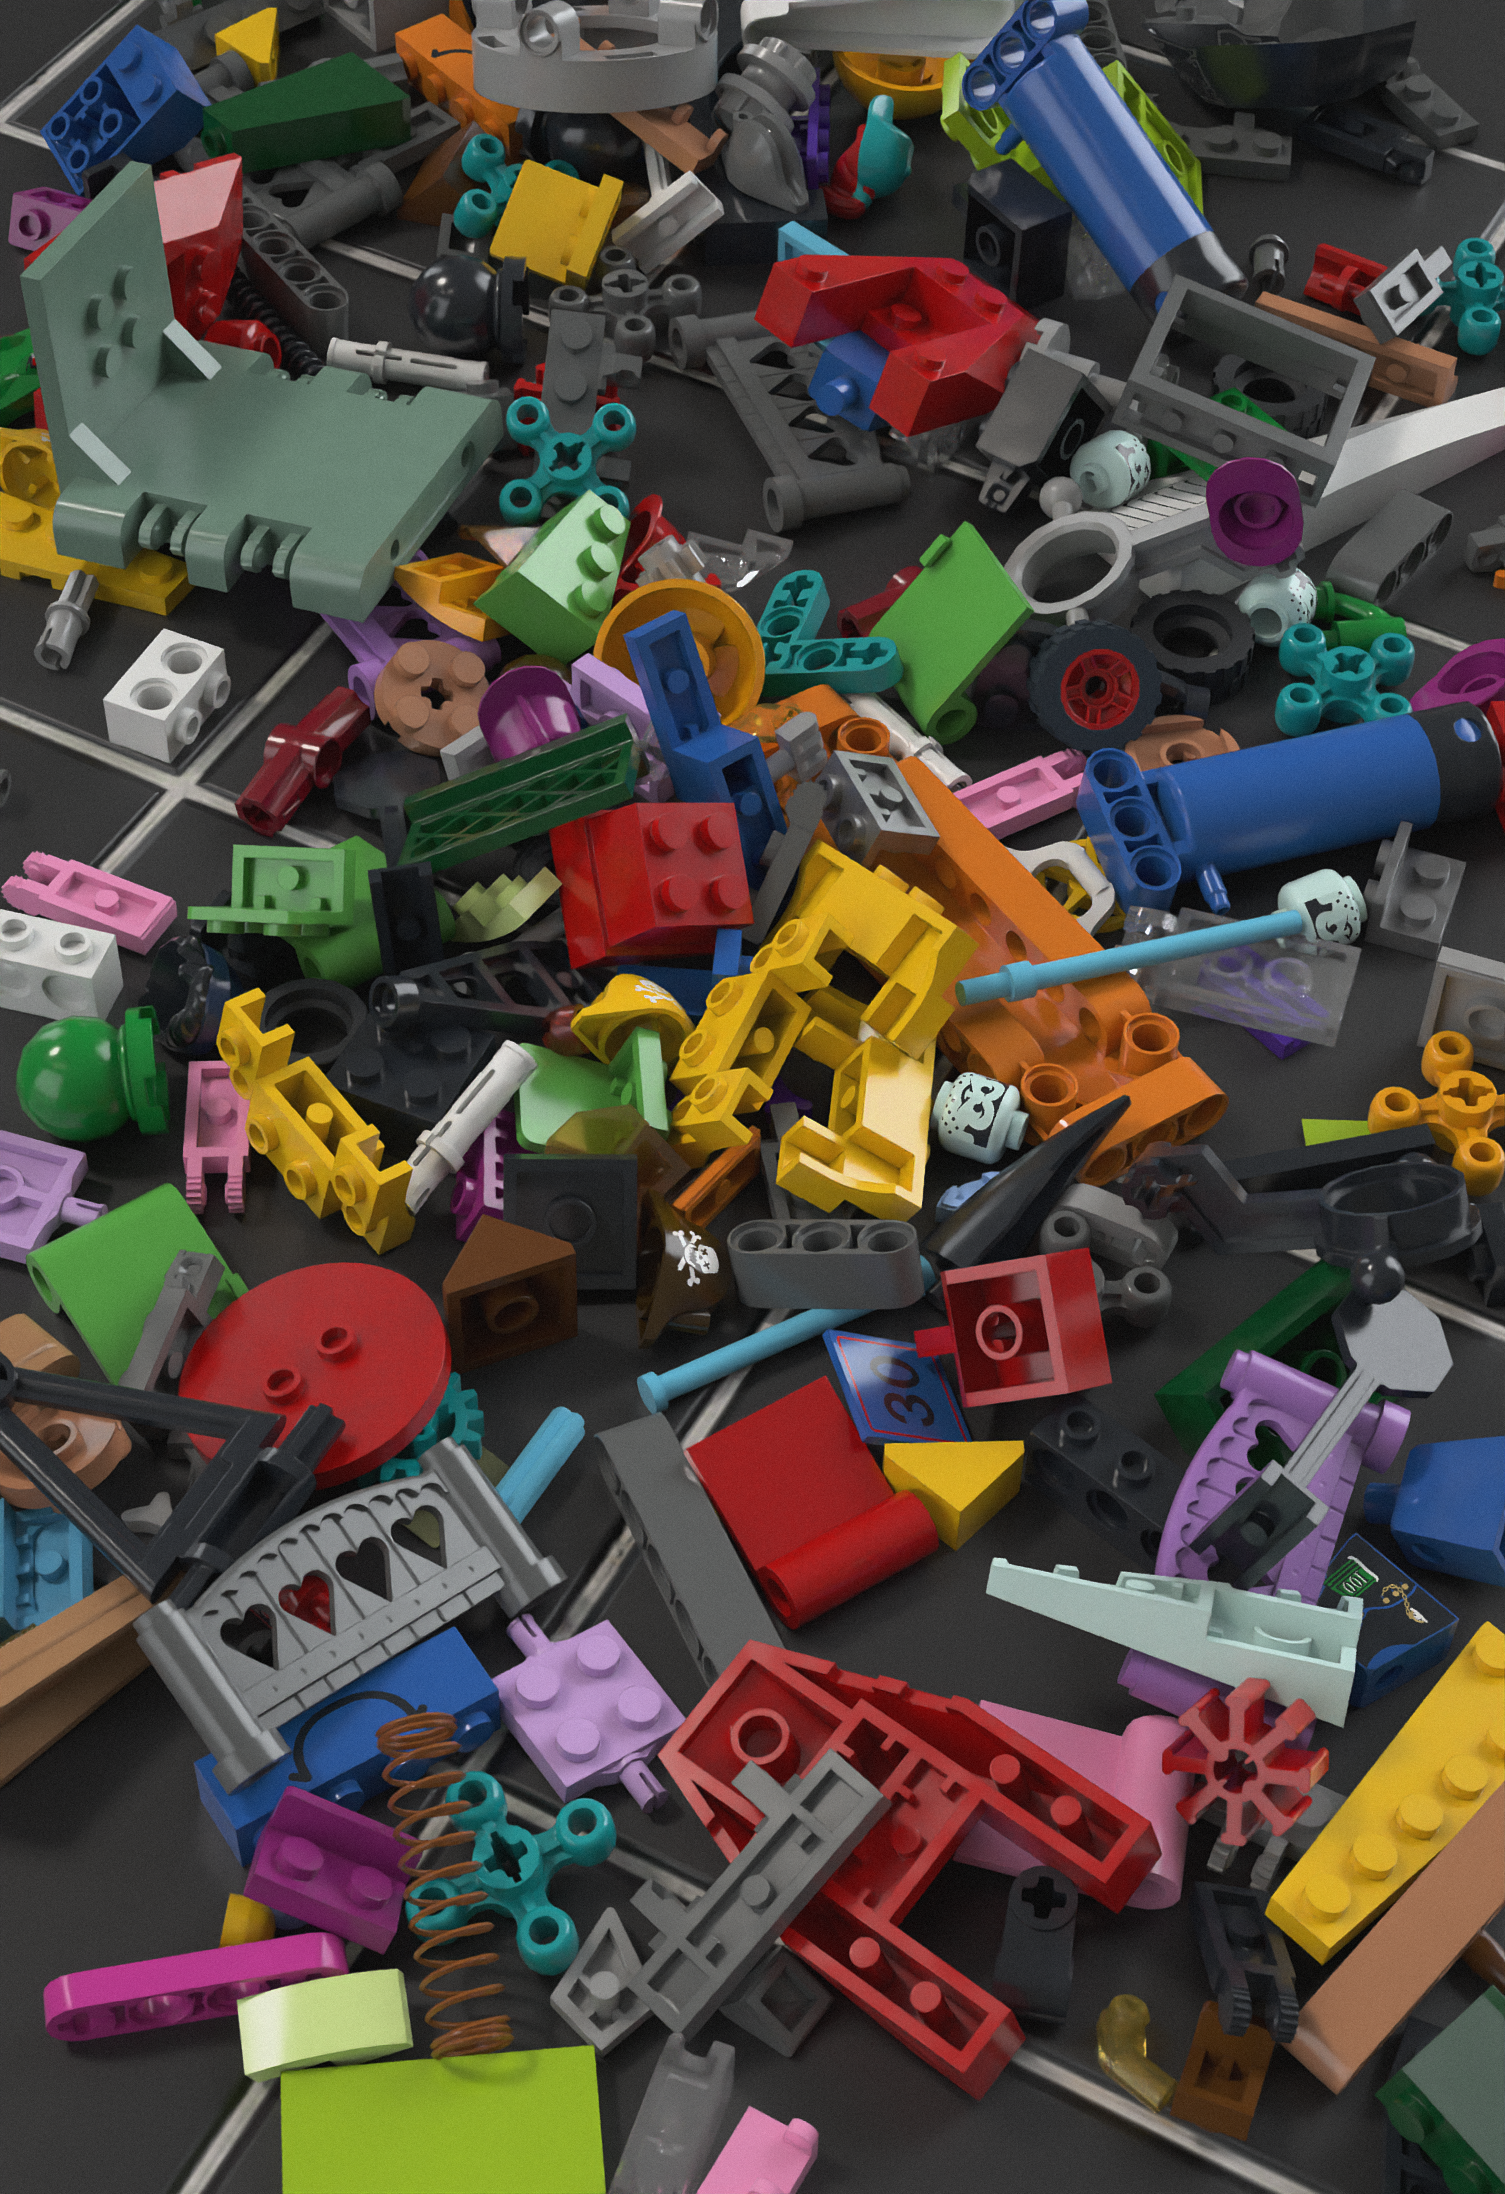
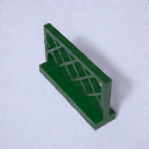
(524, 794)

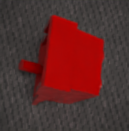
(650, 882)

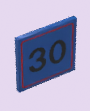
(894, 1391)

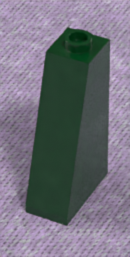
(309, 116)

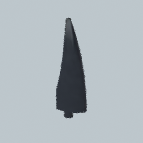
(1010, 1207)

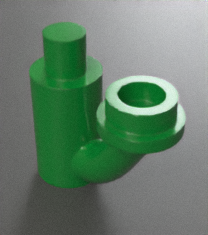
(1365, 624)

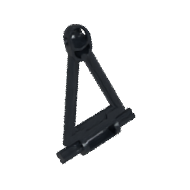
(225, 1513)

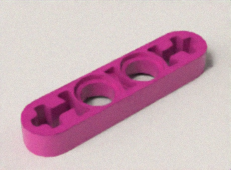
(184, 1985)

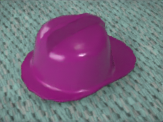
(1255, 511)
(1470, 676)
(526, 711)

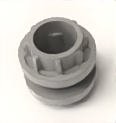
(772, 81)

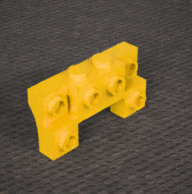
(893, 935)
(747, 1037)
(876, 1118)
(312, 1130)

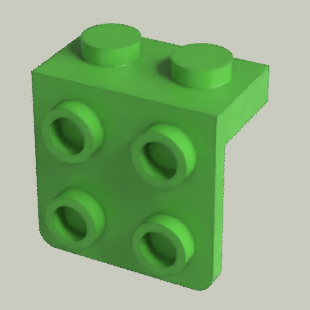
(285, 892)
(578, 1084)

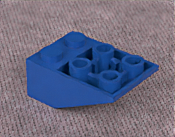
(132, 104)

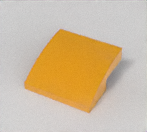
(449, 588)

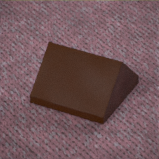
(442, 181)
(508, 1294)

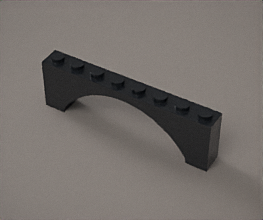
(749, 226)

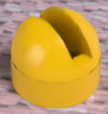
(246, 1922)

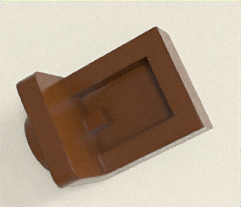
(1223, 2075)

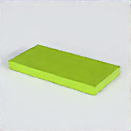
(446, 2126)

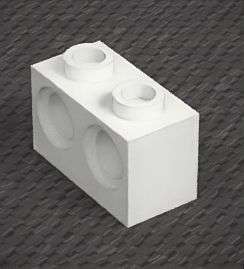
(167, 695)
(57, 968)

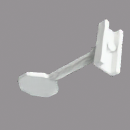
(671, 216)

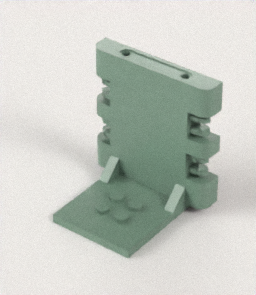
(215, 442)

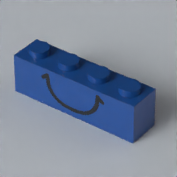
(337, 1744)

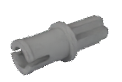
(66, 621)

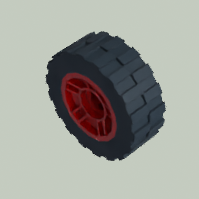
(1109, 714)

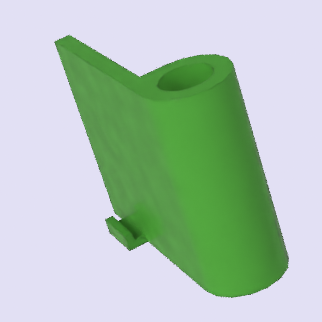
(951, 629)
(353, 950)
(116, 1268)

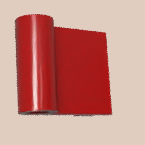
(809, 1504)

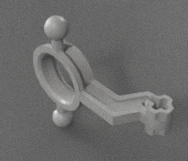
(1137, 554)

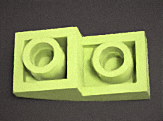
(501, 907)
(324, 2020)

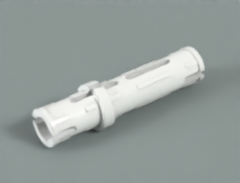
(388, 363)
(907, 741)
(444, 1146)

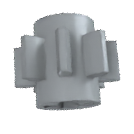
(671, 561)

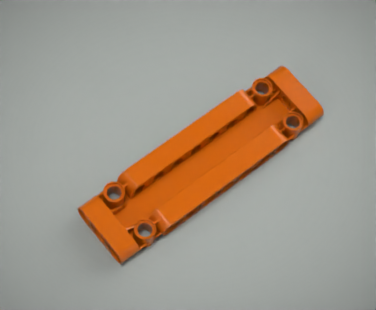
(1071, 1041)

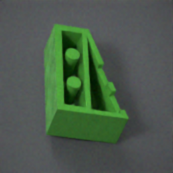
(562, 580)

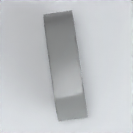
(1119, 1228)

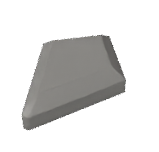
(595, 1991)

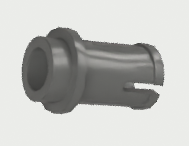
(1268, 258)

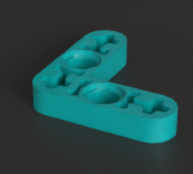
(856, 663)

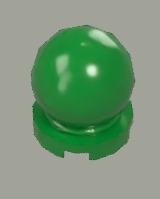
(90, 1077)

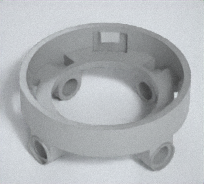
(660, 58)

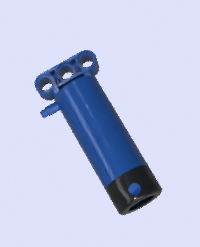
(1097, 155)
(1283, 800)

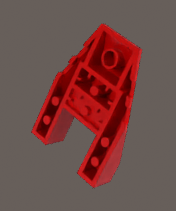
(200, 241)
(940, 322)
(943, 1772)

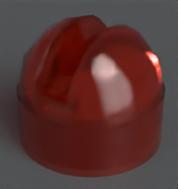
(561, 1038)

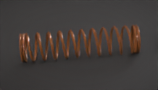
(466, 2037)

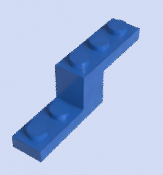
(701, 754)

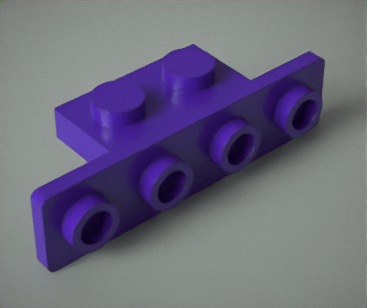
(813, 135)

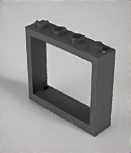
(1222, 433)

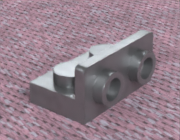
(872, 808)
(1412, 898)

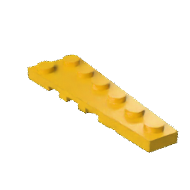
(29, 548)
(1404, 1807)

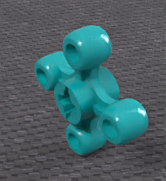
(483, 163)
(1474, 296)
(569, 447)
(1342, 678)
(536, 1860)

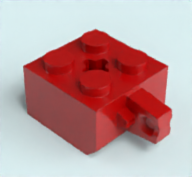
(1022, 1328)

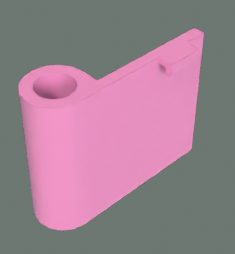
(1120, 1765)

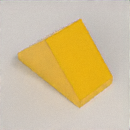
(256, 42)
(956, 1481)

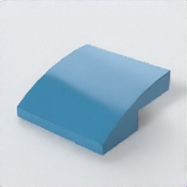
(42, 1567)

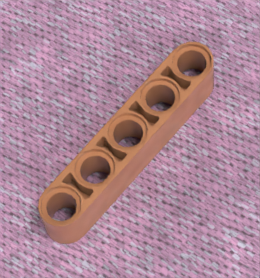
(1405, 1952)

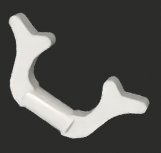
(1075, 859)

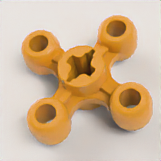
(1456, 1115)

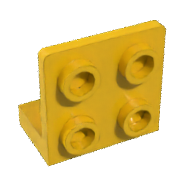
(557, 223)

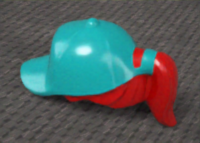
(871, 165)

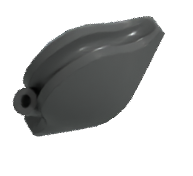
(765, 162)

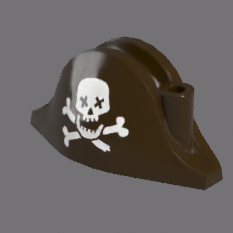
(678, 1272)

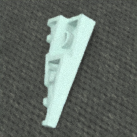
(1206, 1628)

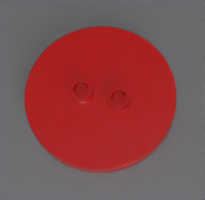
(332, 1338)

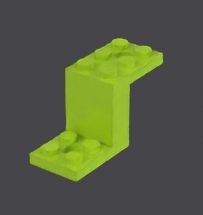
(983, 129)

